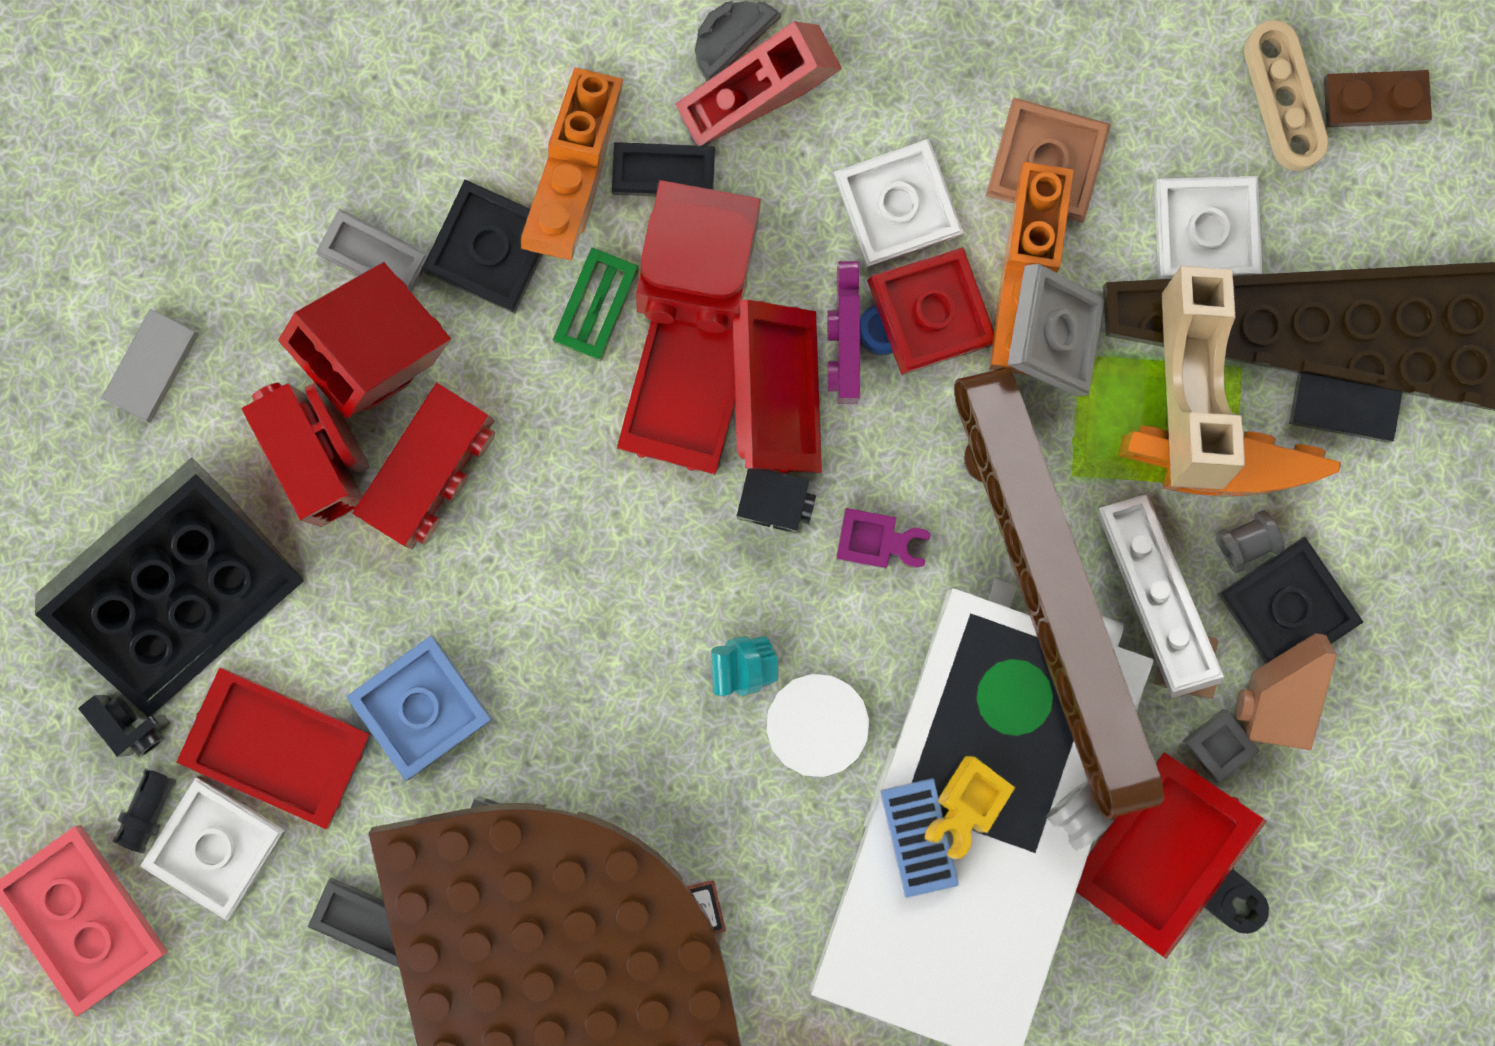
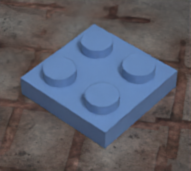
(419, 708)

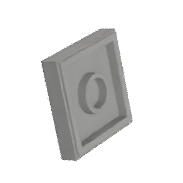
(1056, 330)

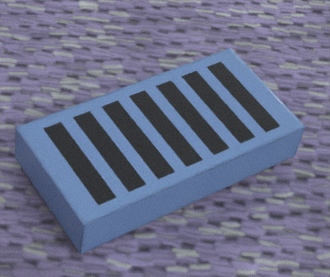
(920, 863)

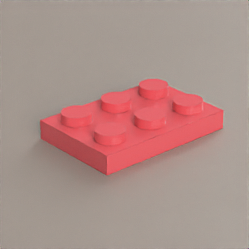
(79, 920)

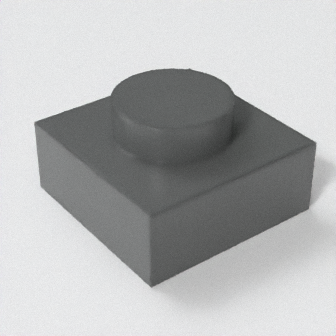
(1221, 745)

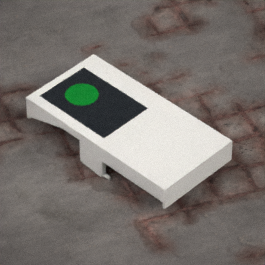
(975, 954)

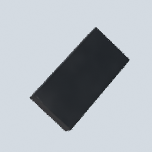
(642, 166)
(1345, 407)

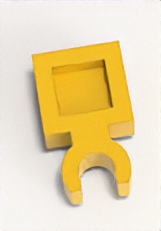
(973, 801)

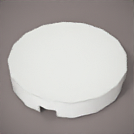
(817, 725)

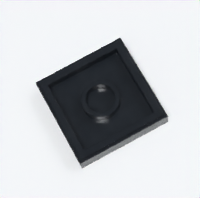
(482, 248)
(1289, 602)

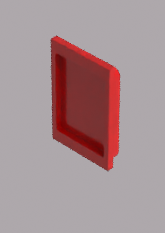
(777, 387)
(681, 397)
(273, 748)

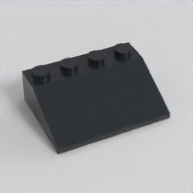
(165, 587)

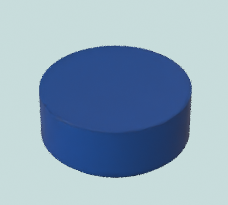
(873, 333)

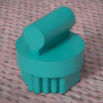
(743, 666)

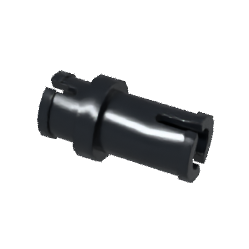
(143, 812)

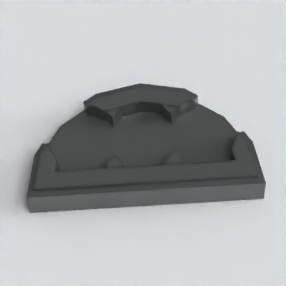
(729, 33)

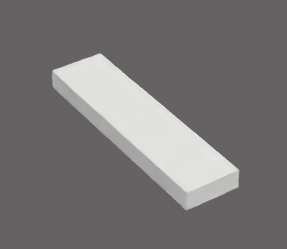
(1160, 596)

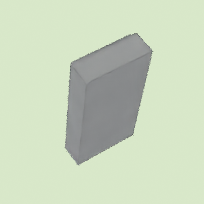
(362, 246)
(150, 365)

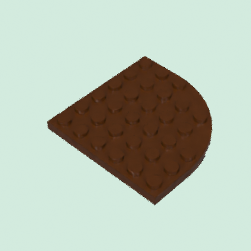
(547, 933)

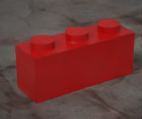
(425, 467)

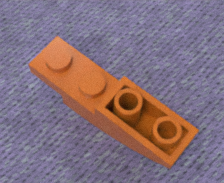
(572, 165)
(1033, 238)
(1266, 466)

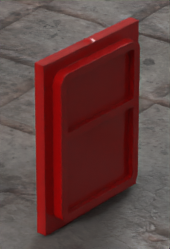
(1168, 861)

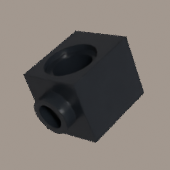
(775, 500)

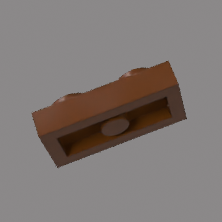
(1377, 98)

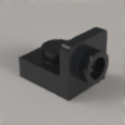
(114, 724)

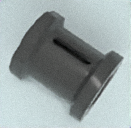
(1250, 541)

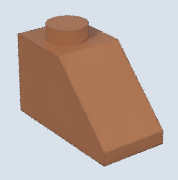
(1288, 695)

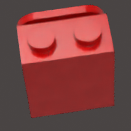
(697, 256)
(364, 340)
(308, 450)

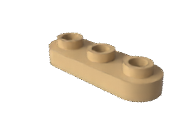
(1290, 74)

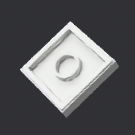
(898, 203)
(1208, 224)
(213, 848)

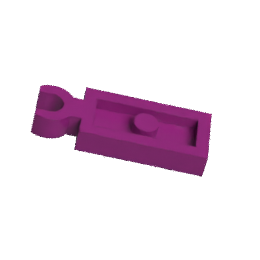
(844, 327)

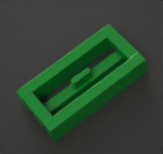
(580, 344)

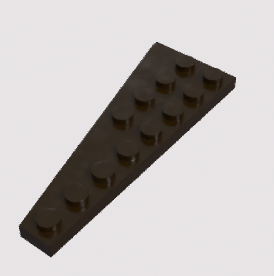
(1378, 327)

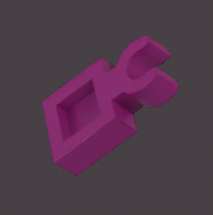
(871, 539)

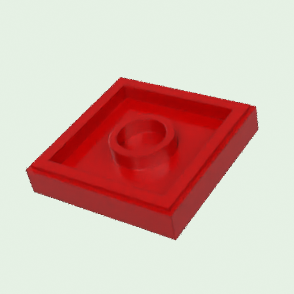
(932, 310)

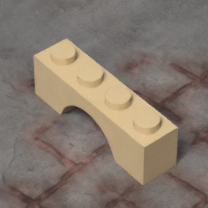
(1203, 431)

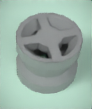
(1079, 817)

